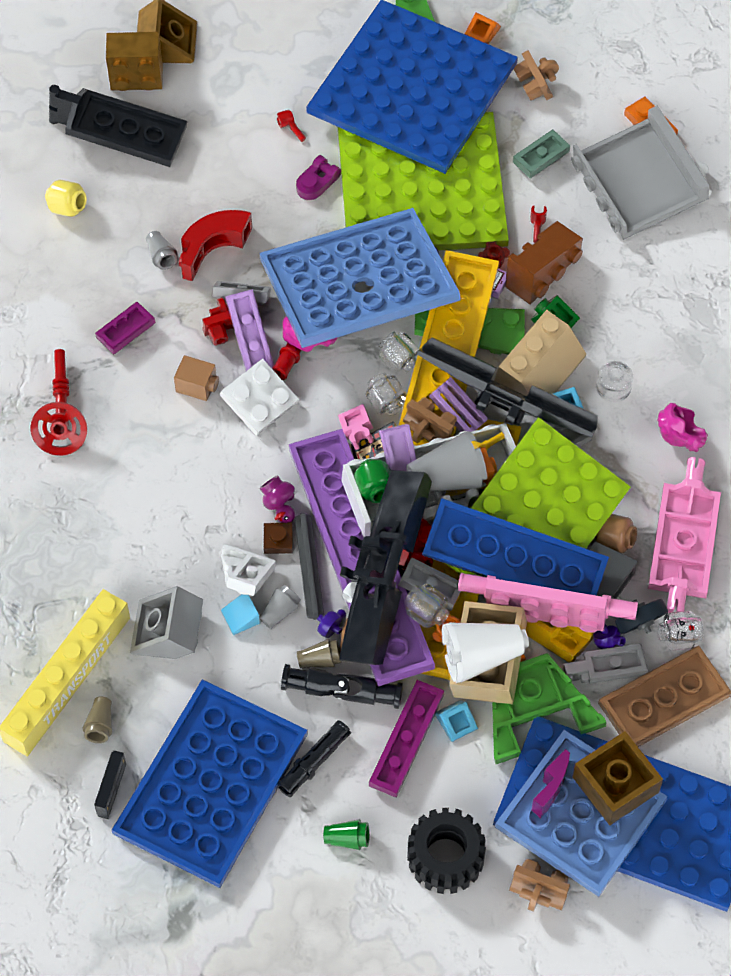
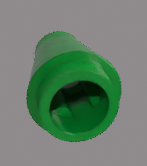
(347, 834)

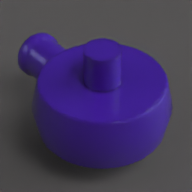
(330, 623)
(608, 638)

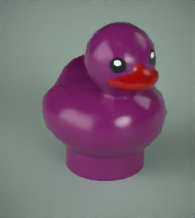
(276, 495)

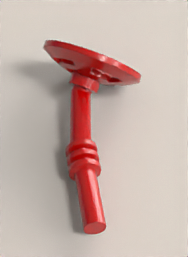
(61, 417)

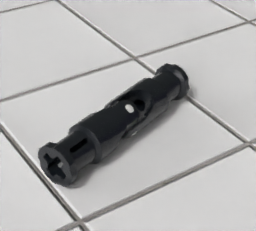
(323, 683)

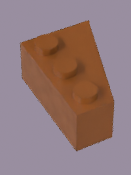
(542, 262)

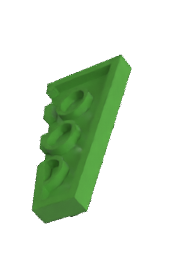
(500, 332)

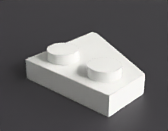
(245, 570)

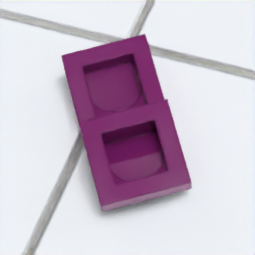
(554, 779)

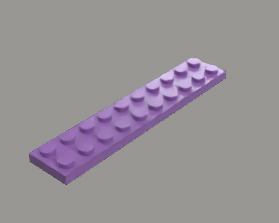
(320, 469)

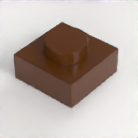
(278, 538)

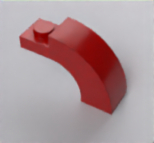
(211, 232)

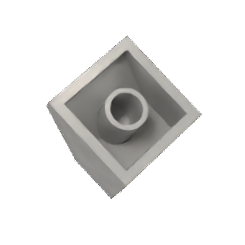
(167, 624)

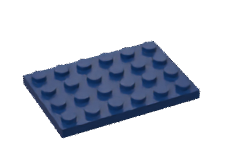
(210, 783)

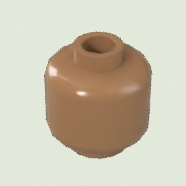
(617, 533)

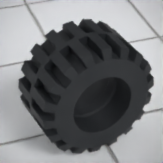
(451, 827)

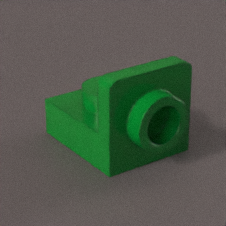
(558, 308)

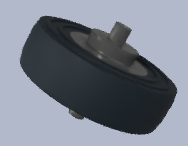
(644, 618)

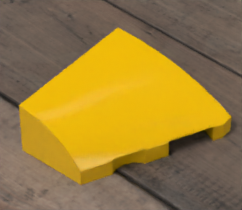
(564, 642)

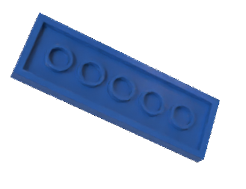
(510, 551)

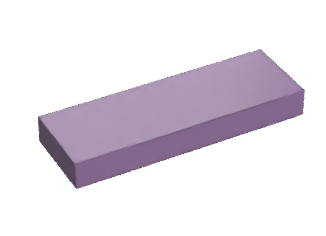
(249, 328)

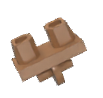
(538, 86)
(426, 423)
(539, 887)

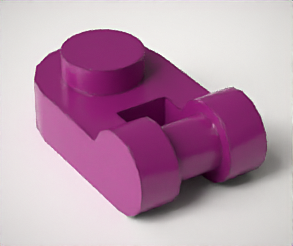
(311, 185)

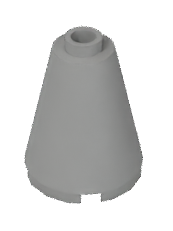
(453, 465)

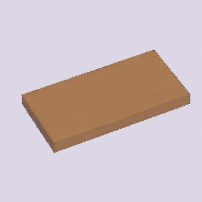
(665, 697)

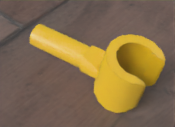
(488, 443)

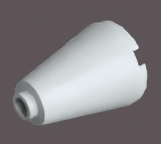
(480, 647)

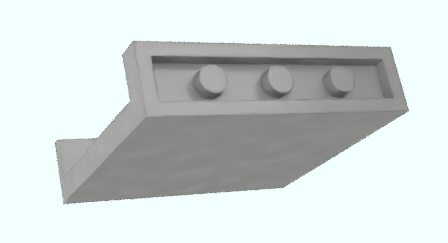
(641, 175)

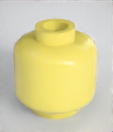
(65, 198)

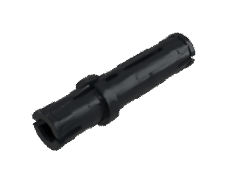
(305, 768)

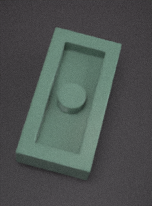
(541, 153)

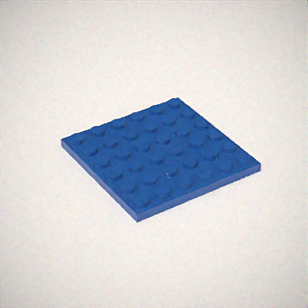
(412, 86)

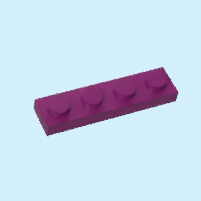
(406, 738)

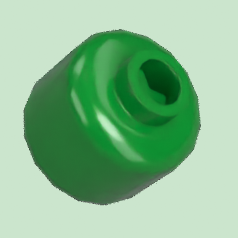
(372, 479)

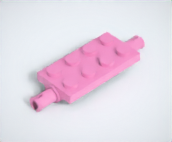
(685, 538)
(549, 604)

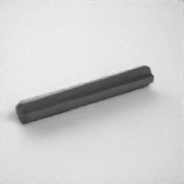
(309, 566)

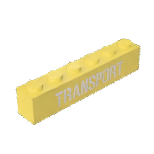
(64, 672)

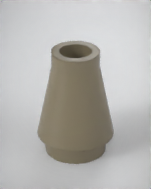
(320, 655)
(99, 721)

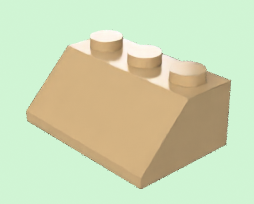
(542, 357)

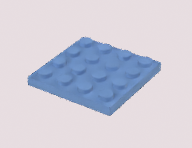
(573, 831)

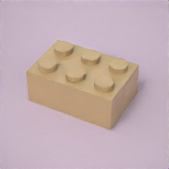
(499, 682)

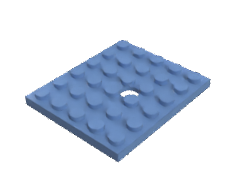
(320, 274)

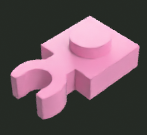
(356, 425)

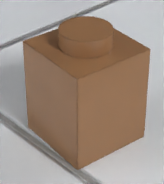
(196, 378)

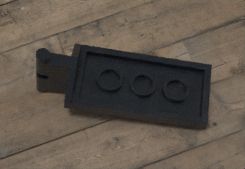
(117, 124)

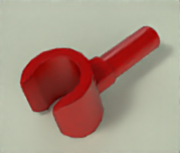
(285, 119)
(538, 220)

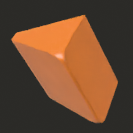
(482, 28)

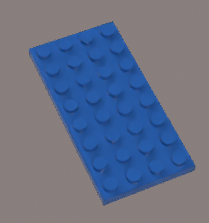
(684, 844)

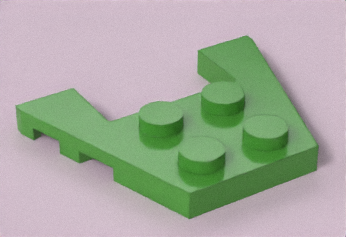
(539, 691)

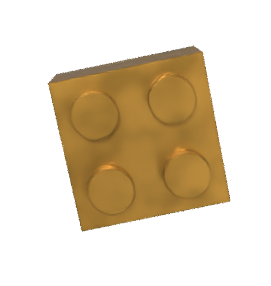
(134, 61)
(617, 778)

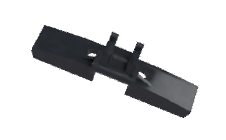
(479, 375)
(373, 619)

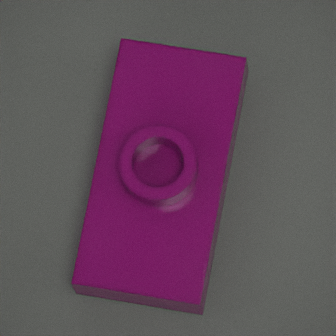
(125, 328)

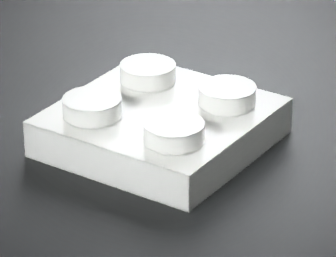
(259, 397)

